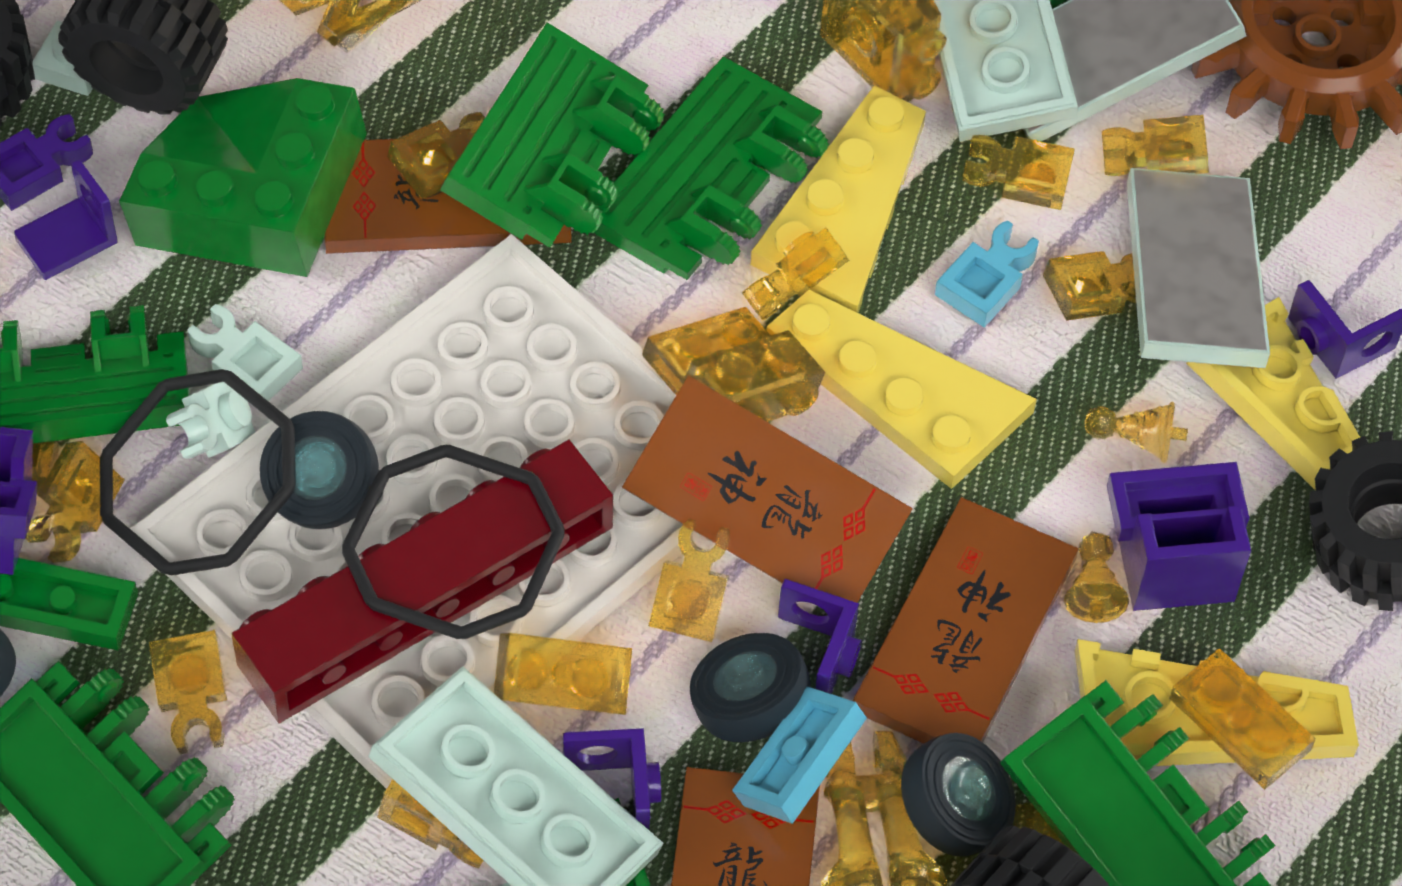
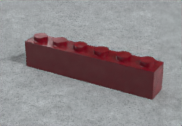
(437, 568)

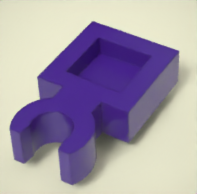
(33, 164)

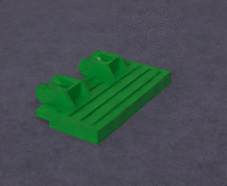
(546, 138)
(706, 170)
(82, 397)
(86, 790)
(1112, 809)

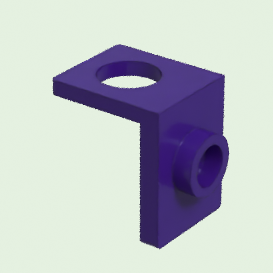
(72, 230)
(1331, 338)
(840, 624)
(627, 753)

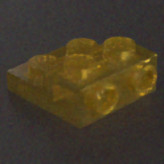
(887, 42)
(740, 361)

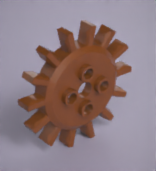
(1307, 78)

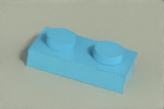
(799, 755)

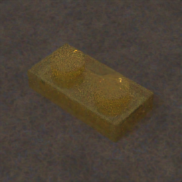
(562, 673)
(1242, 718)

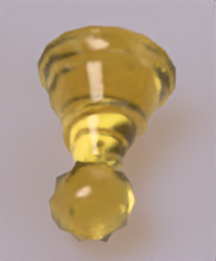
(1146, 429)
(1095, 591)

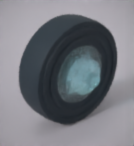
(332, 470)
(748, 686)
(957, 794)

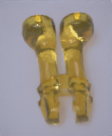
(852, 799)

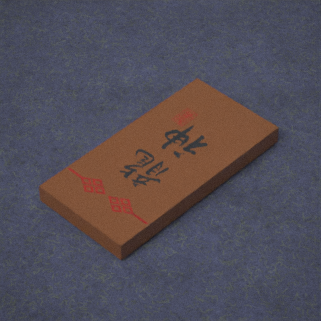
(387, 214)
(778, 497)
(965, 626)
(734, 844)

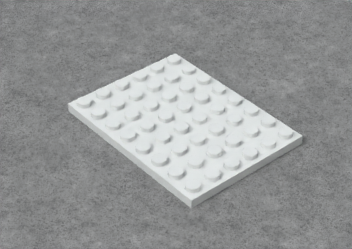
(487, 365)

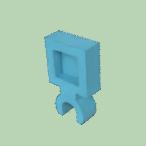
(986, 280)

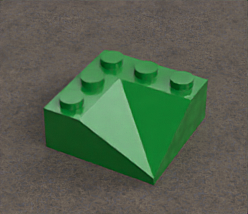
(248, 175)

